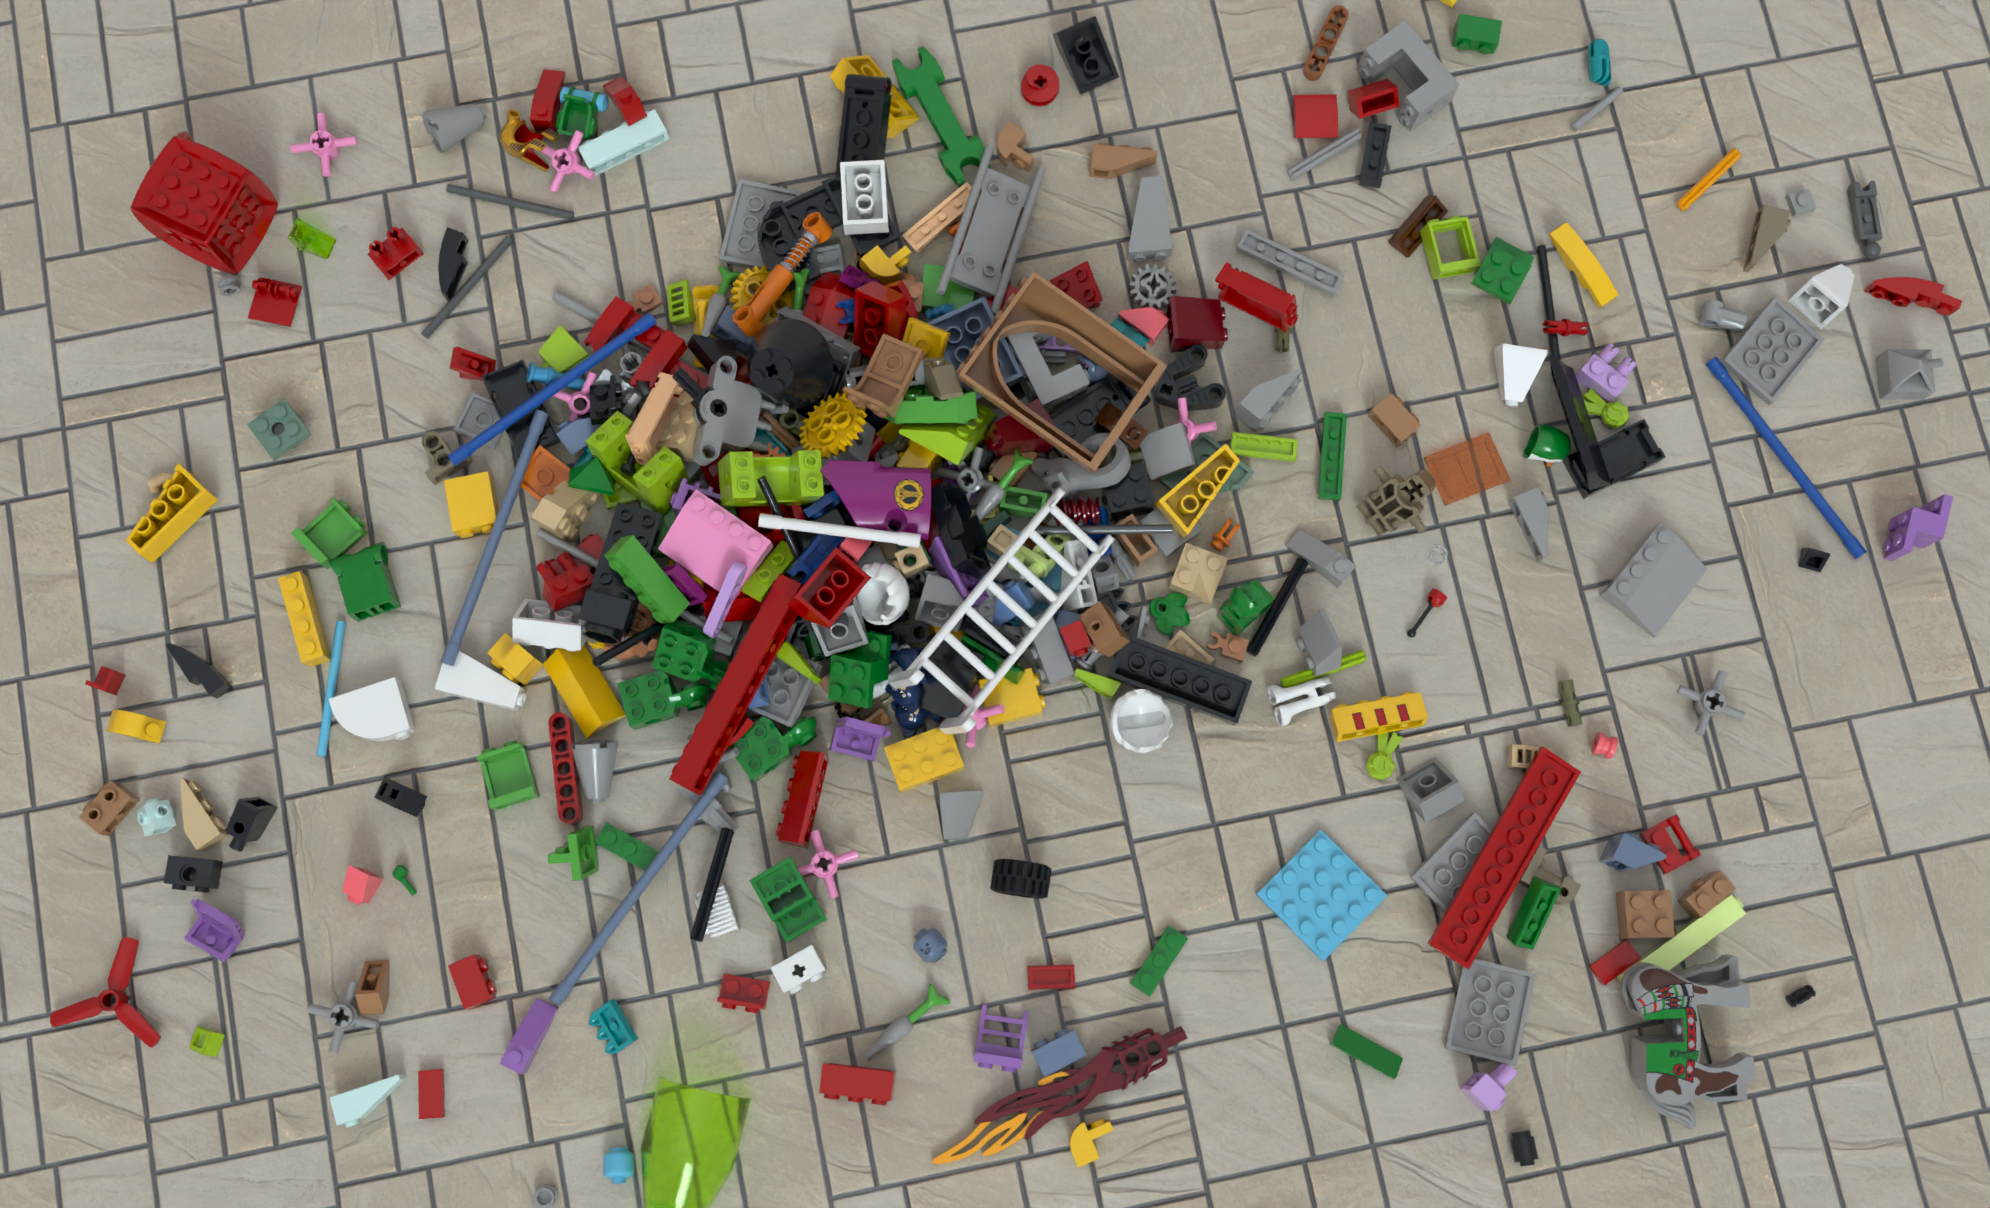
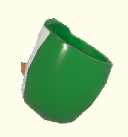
(1547, 444)

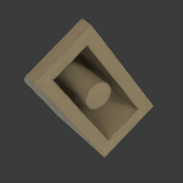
(941, 379)

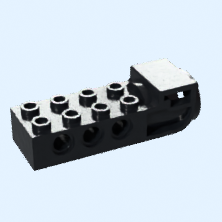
(610, 603)

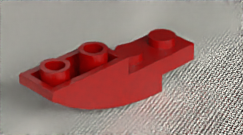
(1905, 290)

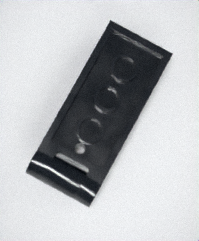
(864, 119)
(1078, 414)

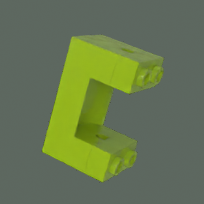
(792, 478)
(652, 482)

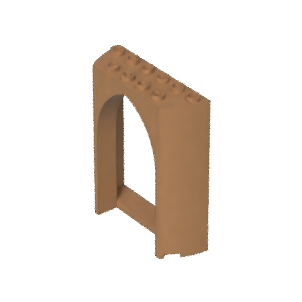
(1049, 311)

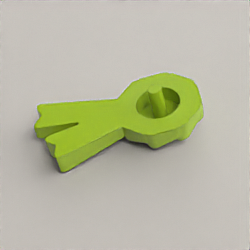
(1612, 414)
(1380, 763)

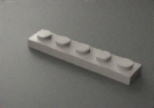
(1289, 262)

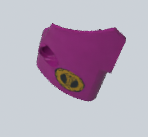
(883, 495)

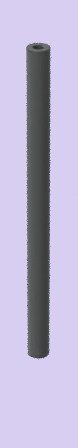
(530, 206)
(468, 285)
(1108, 529)

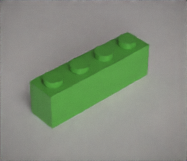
(646, 579)

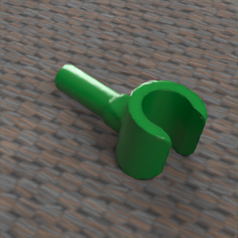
(399, 874)

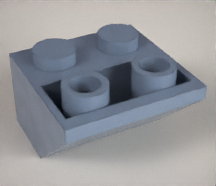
(1627, 852)
(1058, 1052)

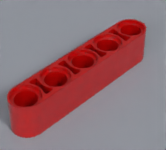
(570, 779)

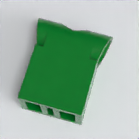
(366, 582)

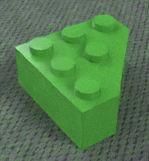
(924, 407)

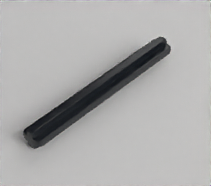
(1277, 607)
(712, 884)

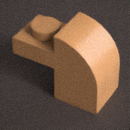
(1009, 147)

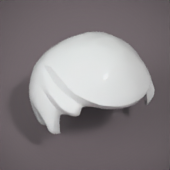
(884, 595)
(1140, 721)

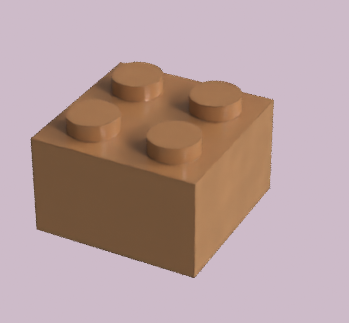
(1645, 914)

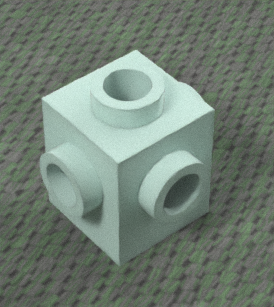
(156, 817)

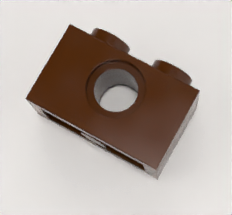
(1132, 433)

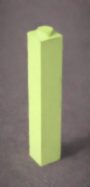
(1693, 935)

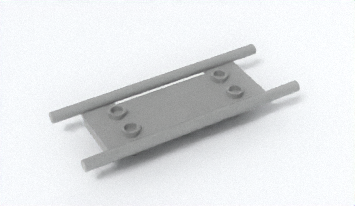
(990, 232)

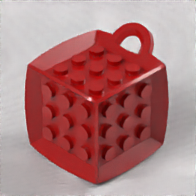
(204, 204)

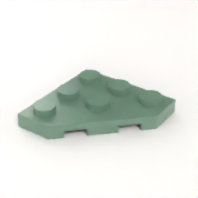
(1202, 449)

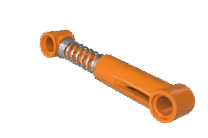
(750, 316)

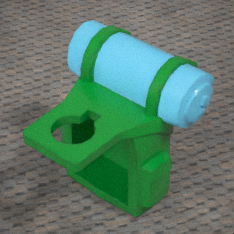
(580, 111)

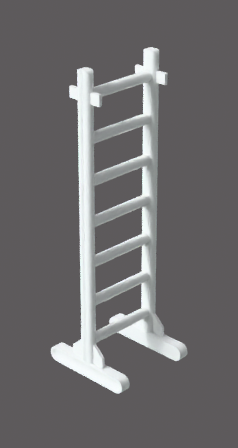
(913, 675)

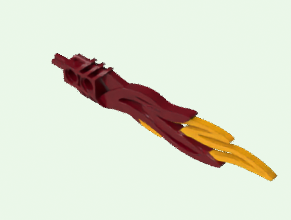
(1103, 1082)

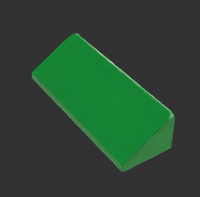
(993, 659)
(1533, 913)
(1366, 1052)

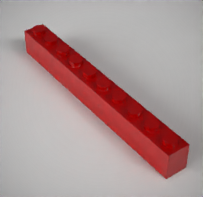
(737, 687)

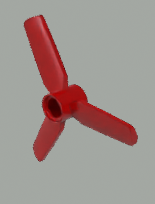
(117, 983)

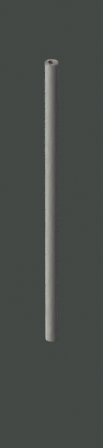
(593, 562)

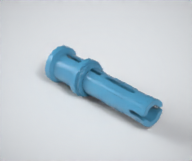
(548, 375)

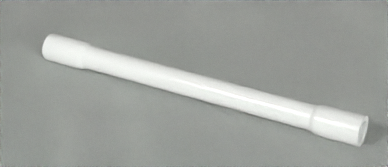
(780, 522)

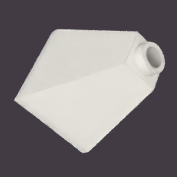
(1825, 295)
(1516, 371)

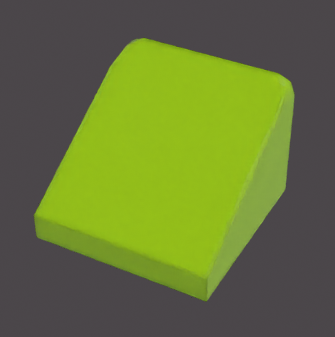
(206, 1041)

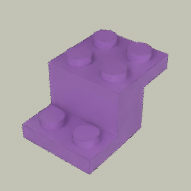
(1917, 527)

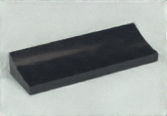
(1579, 424)
(1181, 679)

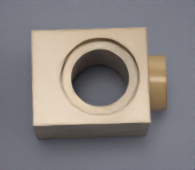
(1000, 540)
(920, 565)

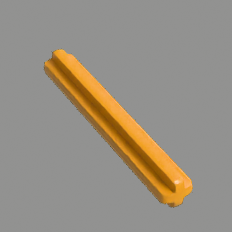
(1705, 182)

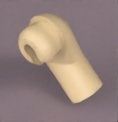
(155, 482)

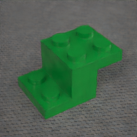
(1502, 270)
(858, 669)
(788, 899)

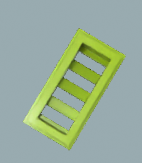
(689, 315)
(793, 657)
(1104, 686)

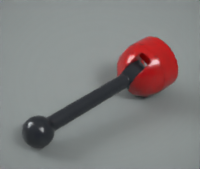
(1435, 599)

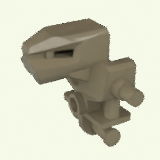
(1397, 500)

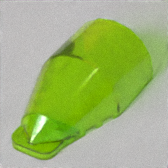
(689, 1145)

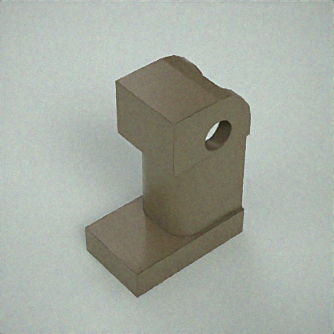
(1568, 886)

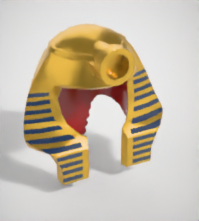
(521, 141)

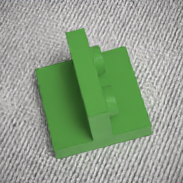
(579, 851)

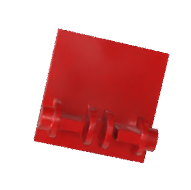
(1080, 285)
(274, 301)

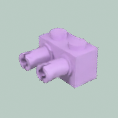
(1602, 377)
(1488, 1090)

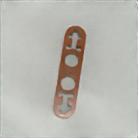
(1326, 43)

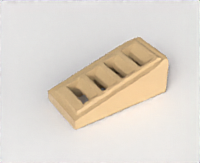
(1513, 755)

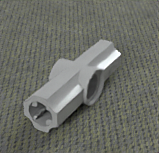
(713, 813)

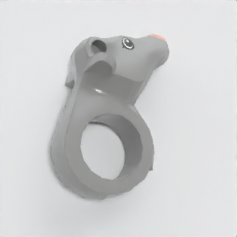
(1072, 477)

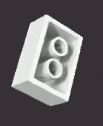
(864, 197)
(540, 626)

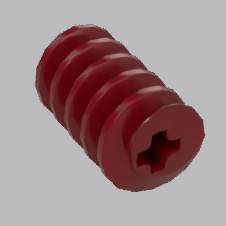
(1079, 510)

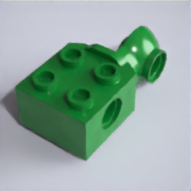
(1244, 606)
(688, 654)
(655, 698)
(767, 747)

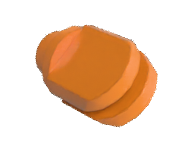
(1221, 542)

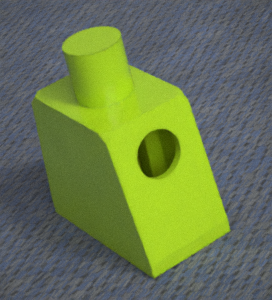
(561, 351)

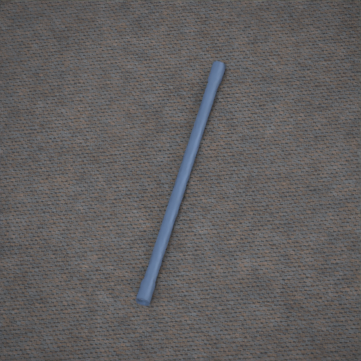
(453, 646)
(651, 871)

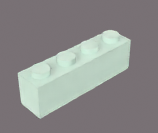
(623, 143)

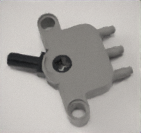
(736, 416)

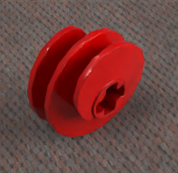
(1043, 76)

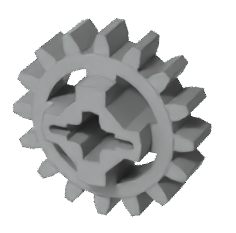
(1143, 286)

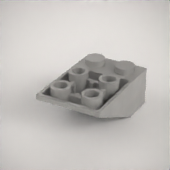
(1265, 398)

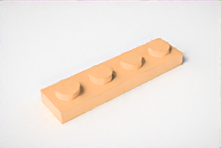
(938, 219)

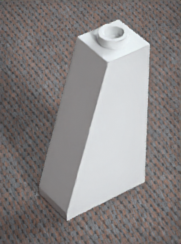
(479, 683)

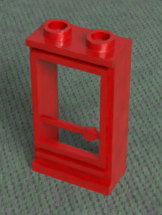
(1257, 297)

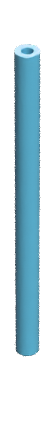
(331, 688)

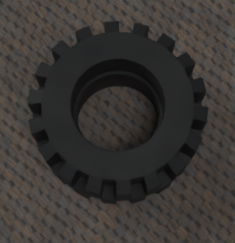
(1020, 878)

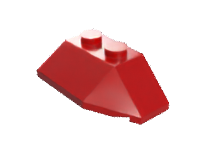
(823, 301)

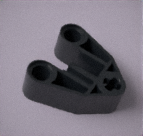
(1182, 366)
(906, 632)

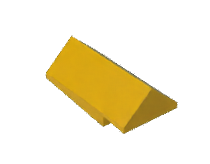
(584, 690)

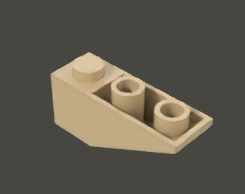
(198, 819)

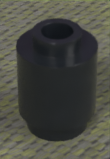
(986, 460)
(1524, 1148)

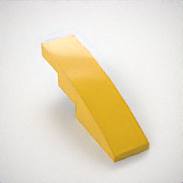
(1583, 263)

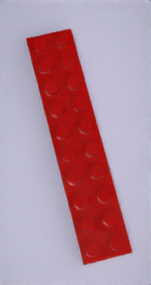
(1504, 858)

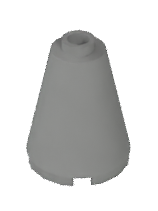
(452, 124)
(595, 767)

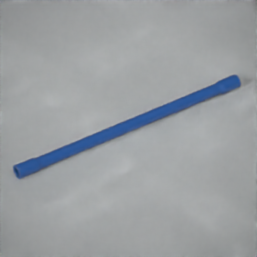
(636, 329)
(1849, 540)

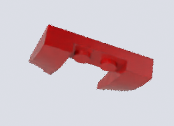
(663, 345)

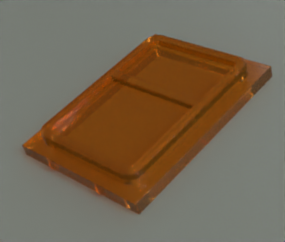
(1467, 469)

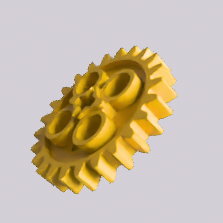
(752, 280)
(832, 426)

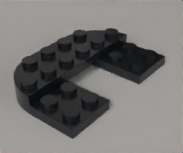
(784, 226)

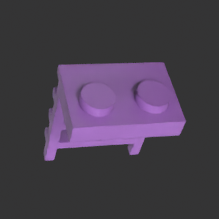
(684, 493)
(857, 738)
(214, 931)
(991, 1054)

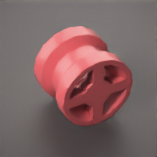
(1604, 745)

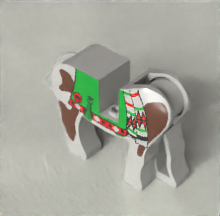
(1668, 1064)

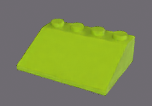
(951, 439)

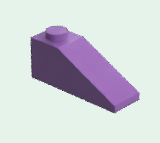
(529, 1037)

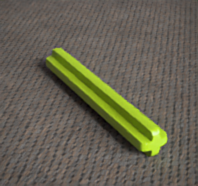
(1307, 675)

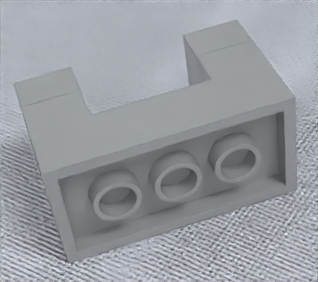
(1419, 68)
(1037, 379)

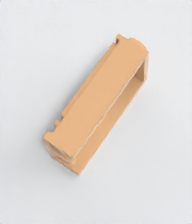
(653, 418)

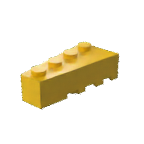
(1193, 494)
(170, 514)

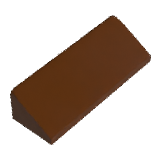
(1408, 235)

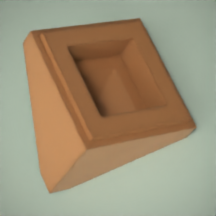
(879, 718)

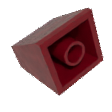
(1195, 322)
(1010, 434)

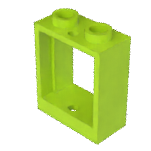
(1466, 240)

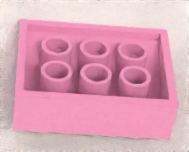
(711, 539)

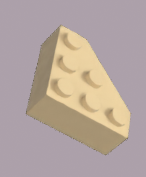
(565, 511)

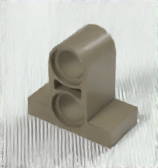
(437, 455)

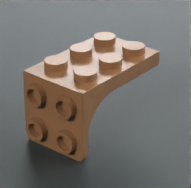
(886, 377)

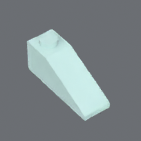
(360, 1102)

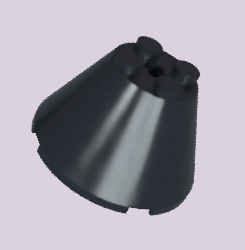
(790, 363)

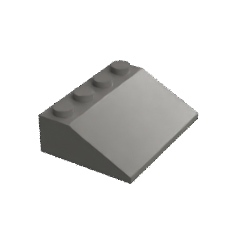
(1654, 580)

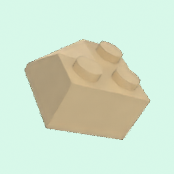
(1198, 573)

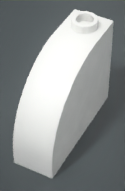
(375, 711)

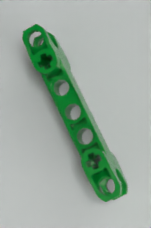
(924, 84)

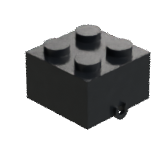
(1129, 495)

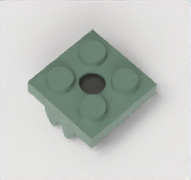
(279, 429)

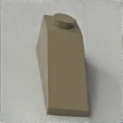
(1767, 229)

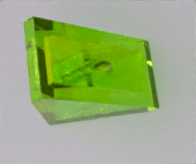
(311, 239)

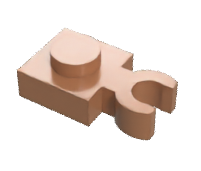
(645, 300)
(1232, 646)

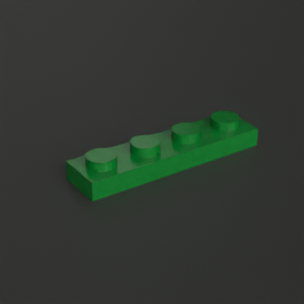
(1332, 456)

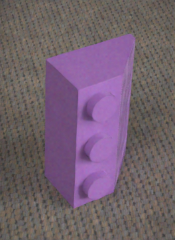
(962, 582)

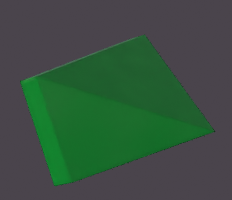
(592, 477)

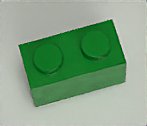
(1476, 33)

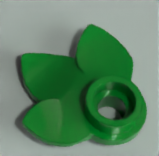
(1173, 612)

